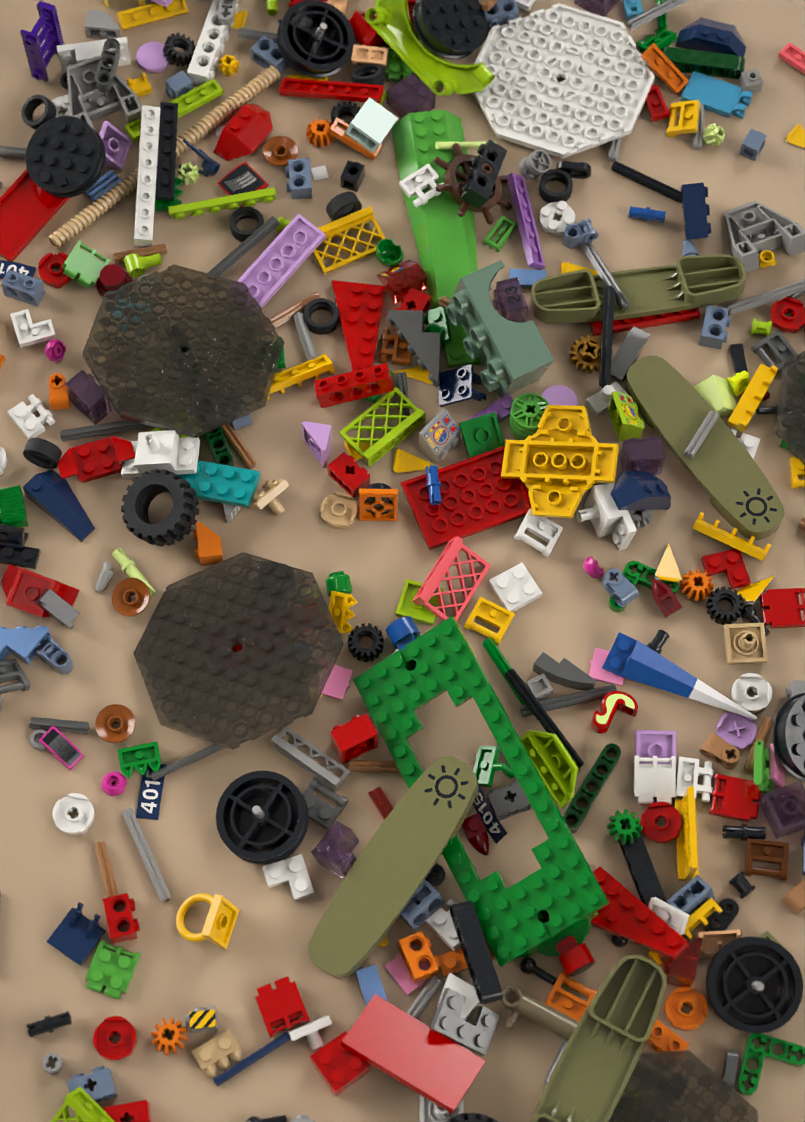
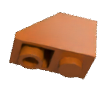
(209, 545)

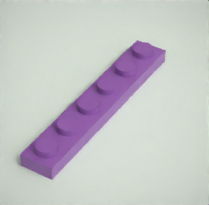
(526, 221)

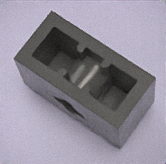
(504, 808)

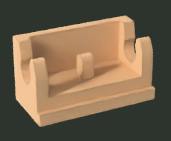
(369, 55)
(715, 940)

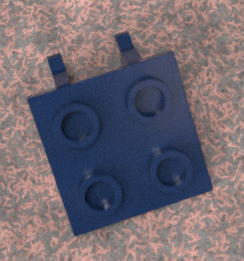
(457, 386)
(76, 935)

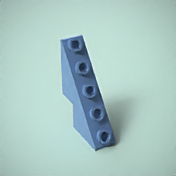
(23, 642)

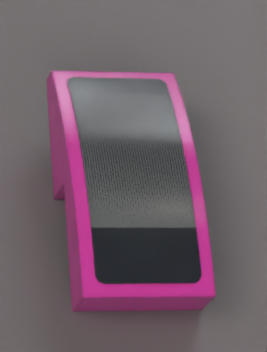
(61, 747)

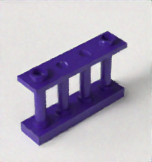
(32, 42)

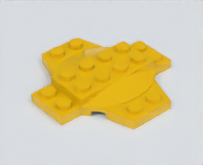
(560, 461)

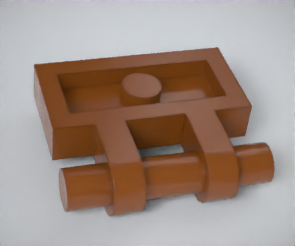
(399, 354)

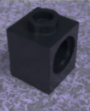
(352, 176)

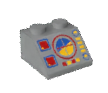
(438, 436)

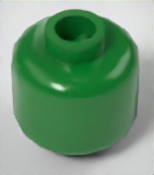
(338, 582)

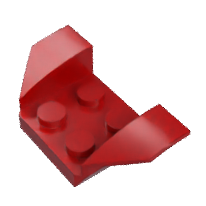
(96, 459)
(26, 587)

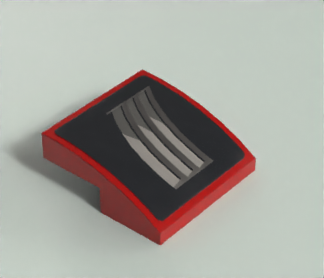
(242, 180)

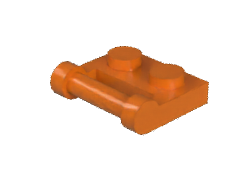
(567, 1002)

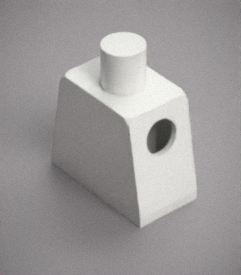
(465, 989)

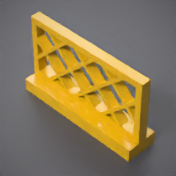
(343, 225)
(687, 841)

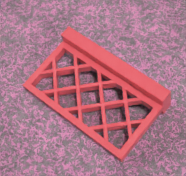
(441, 569)

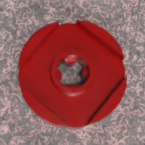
(46, 271)
(785, 323)
(661, 834)
(106, 1029)

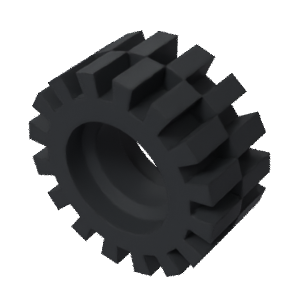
(180, 42)
(345, 109)
(732, 597)
(368, 631)

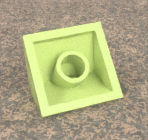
(717, 394)

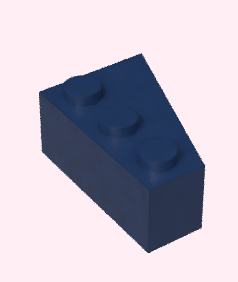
(695, 211)

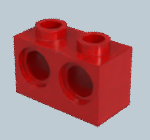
(116, 919)

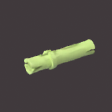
(128, 567)

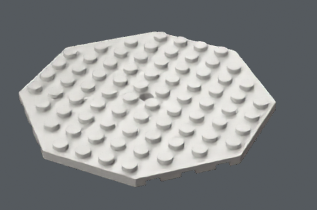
(594, 103)

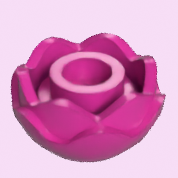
(55, 350)
(592, 568)
(116, 789)

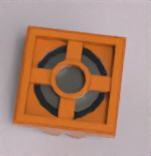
(378, 503)

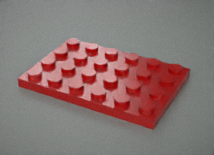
(471, 498)

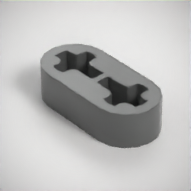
(730, 1067)

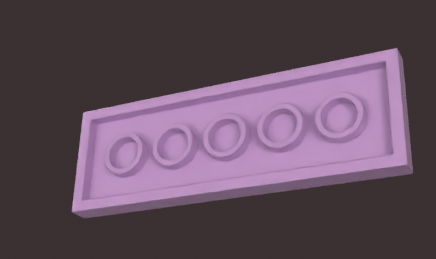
(282, 259)

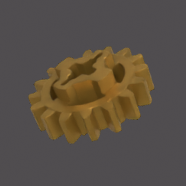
(588, 356)

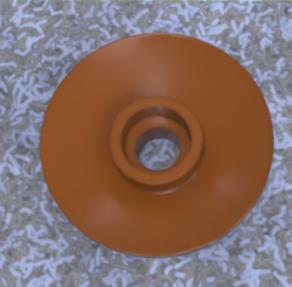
(280, 145)
(124, 591)
(111, 715)

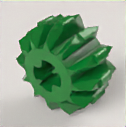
(630, 832)

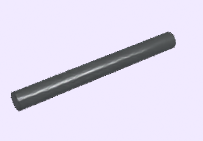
(186, 761)

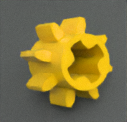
(228, 65)

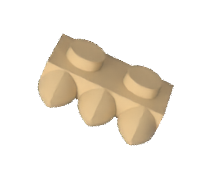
(217, 1052)

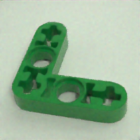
(635, 578)
(759, 1054)

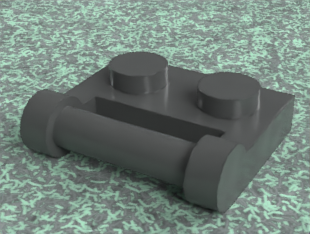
(778, 347)
(10, 671)
(319, 810)

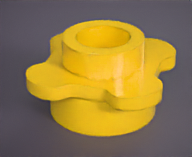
(766, 254)

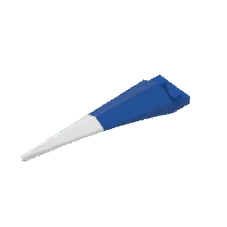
(643, 665)

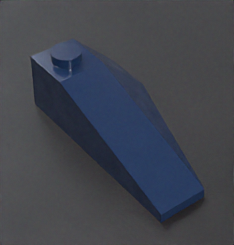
(59, 502)

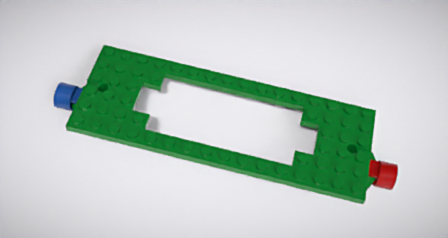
(553, 905)

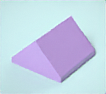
(116, 145)
(318, 439)

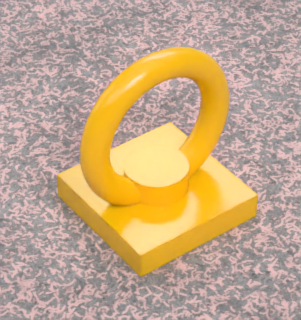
(218, 923)

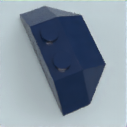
(711, 37)
(640, 492)

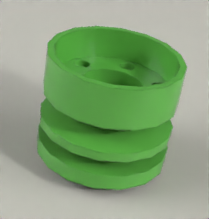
(526, 415)

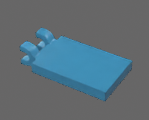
(717, 95)

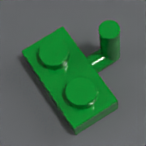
(487, 764)

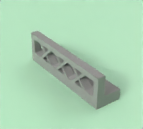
(307, 762)

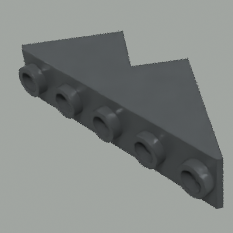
(423, 344)

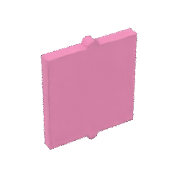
(600, 674)
(337, 683)
(777, 771)
(400, 973)

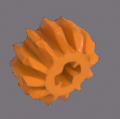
(318, 133)
(689, 585)
(173, 1029)

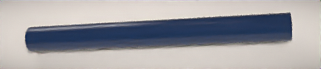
(251, 1059)

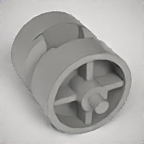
(534, 164)

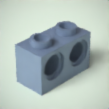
(501, 13)
(266, 54)
(300, 178)
(23, 288)
(712, 326)
(421, 906)

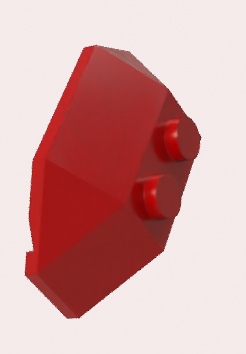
(244, 132)

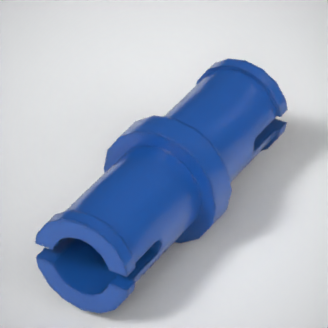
(647, 214)
(433, 485)

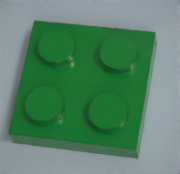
(481, 434)

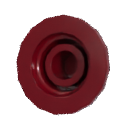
(111, 279)

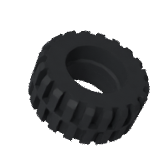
(139, 499)

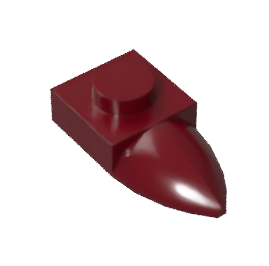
(665, 598)
(476, 833)

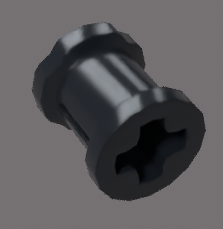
(742, 885)

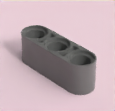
(108, 57)

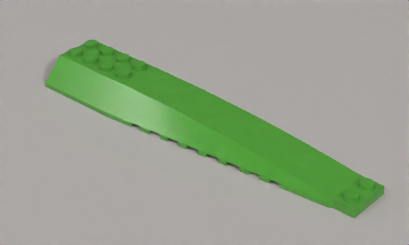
(442, 237)

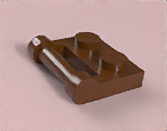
(766, 852)

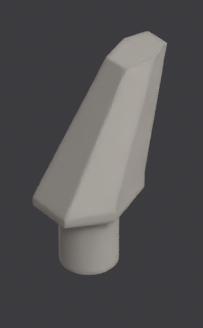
(104, 577)

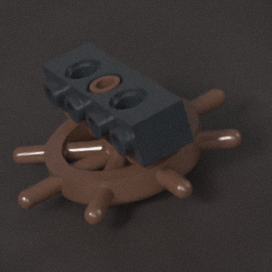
(477, 183)

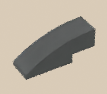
(628, 353)
(563, 673)

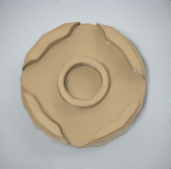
(339, 510)

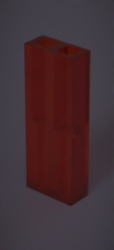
(381, 802)

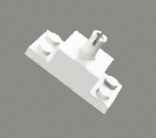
(78, 52)
(162, 451)
(606, 516)

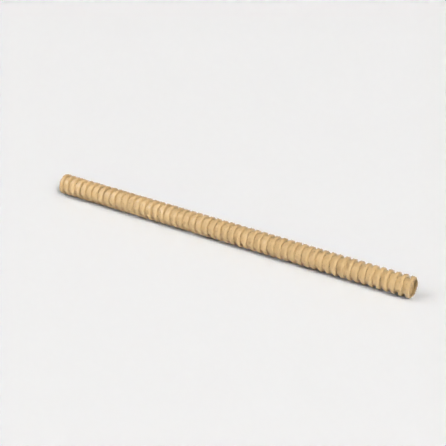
(192, 136)

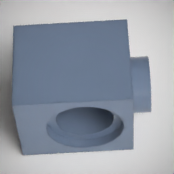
(178, 85)
(753, 144)

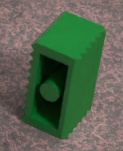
(13, 507)

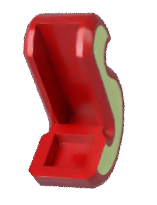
(610, 703)

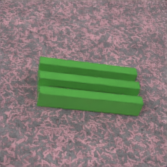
(493, 244)

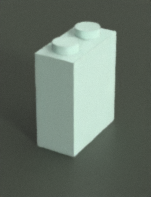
(371, 125)

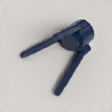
(209, 165)

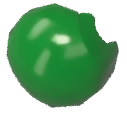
(388, 253)

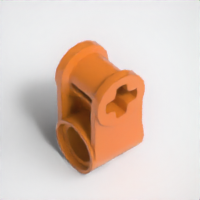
(58, 393)

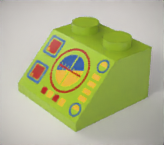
(625, 416)

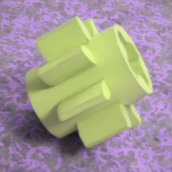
(713, 135)
(188, 173)

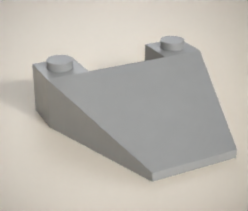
(89, 103)
(759, 228)

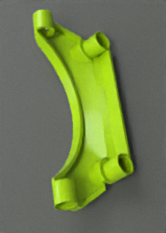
(396, 28)

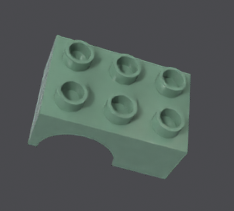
(508, 350)

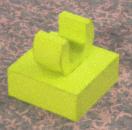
(739, 382)

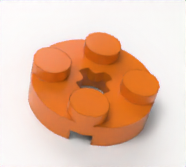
(693, 999)

